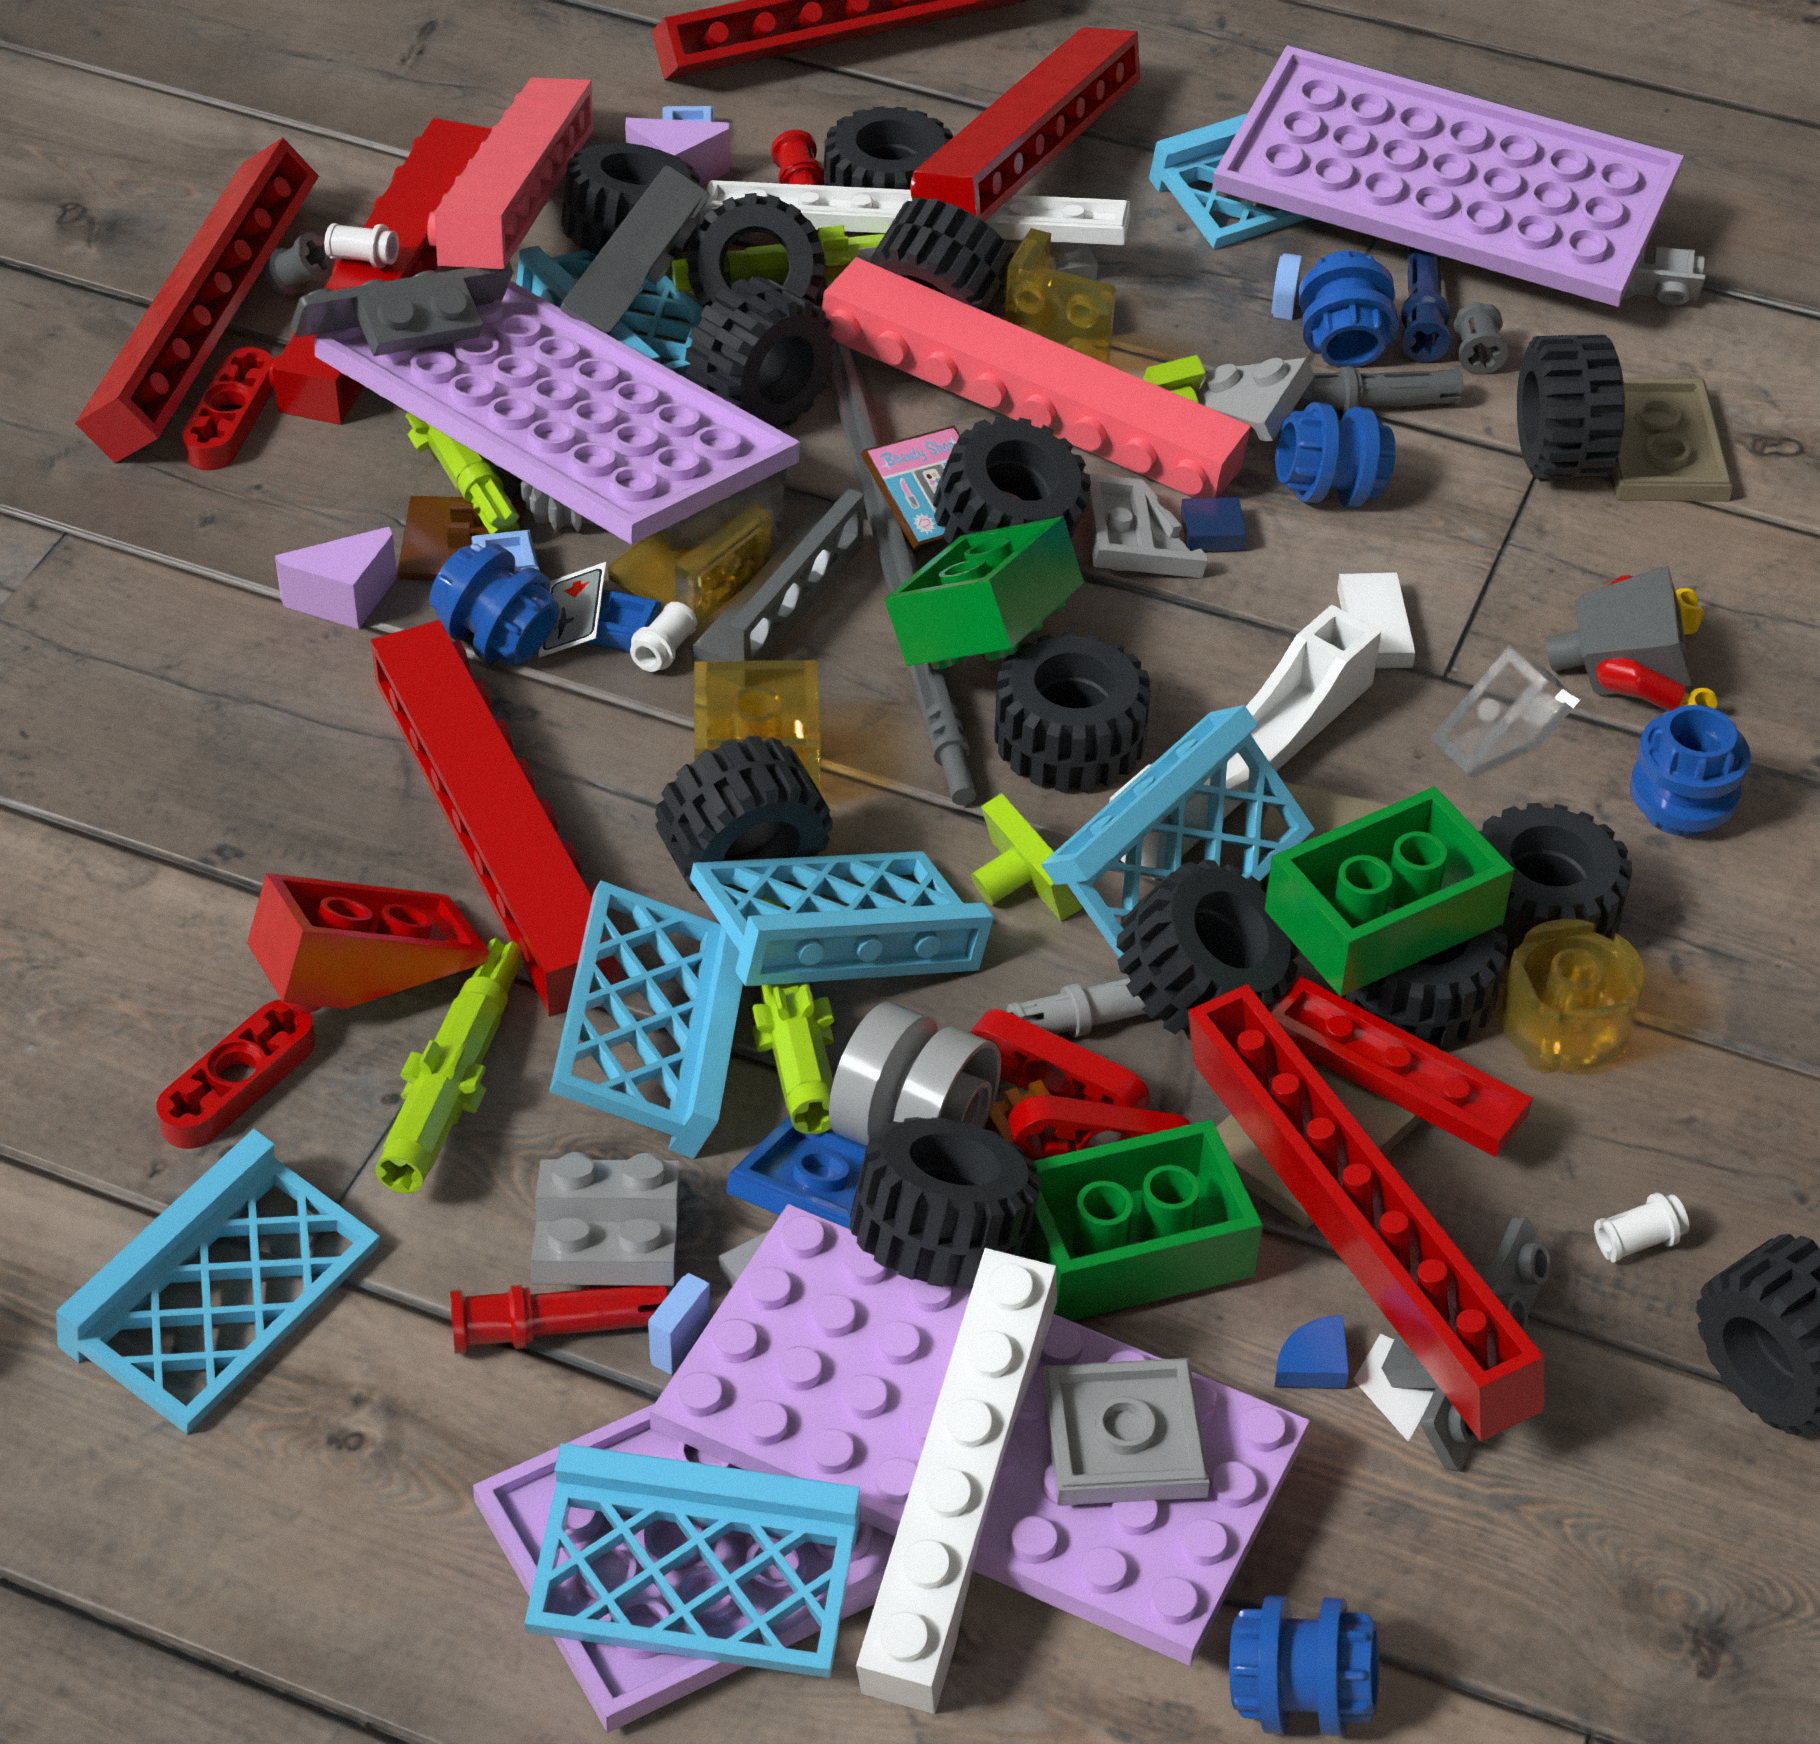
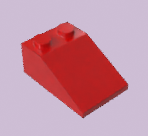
(355, 941)

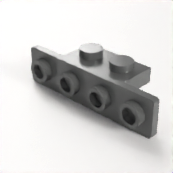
(637, 251)
(406, 311)
(1515, 1279)

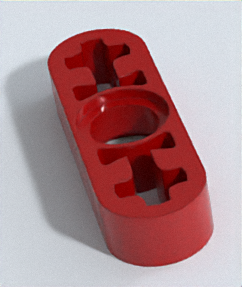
(225, 388)
(1029, 1049)
(231, 1099)
(1061, 1125)

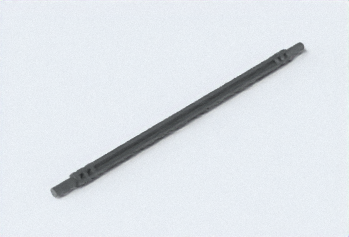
(898, 565)

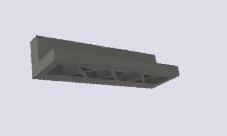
(786, 585)

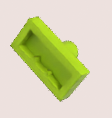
(1019, 861)

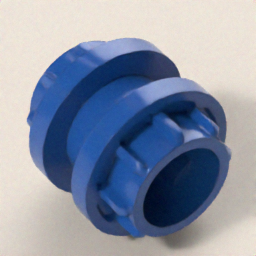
(1348, 309)
(1326, 454)
(503, 610)
(1689, 770)
(1304, 1665)

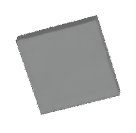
(1124, 1431)

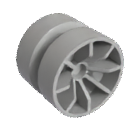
(909, 1069)

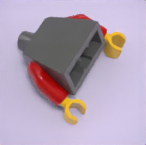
(1635, 640)

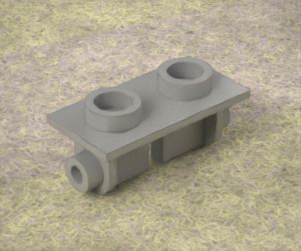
(1671, 279)

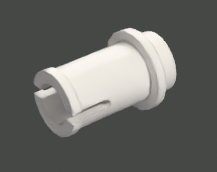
(362, 244)
(655, 645)
(1653, 1223)

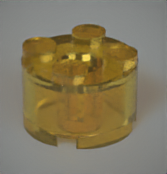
(1571, 996)

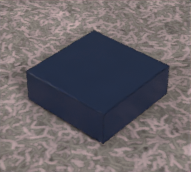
(1213, 524)

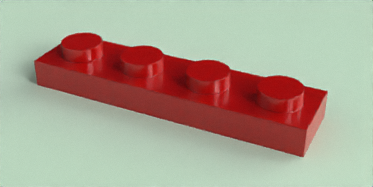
(1401, 1067)

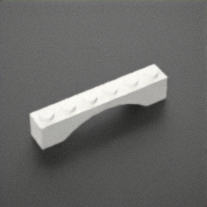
(1308, 689)
(950, 1495)

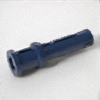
(1425, 310)

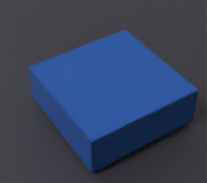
(621, 617)

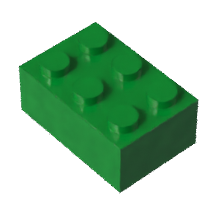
(984, 593)
(1388, 890)
(1143, 1220)

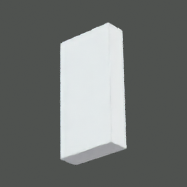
(1380, 603)

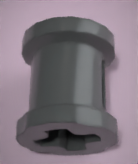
(292, 268)
(1474, 342)

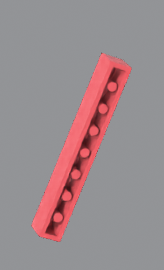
(512, 174)
(1035, 380)

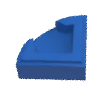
(1314, 1356)

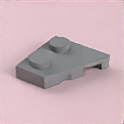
(1257, 392)
(1135, 531)

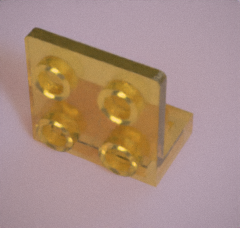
(1057, 303)
(702, 575)

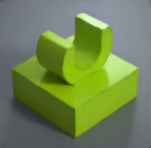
(1178, 376)

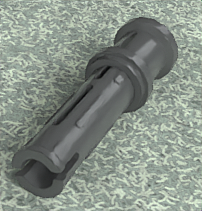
(1353, 389)

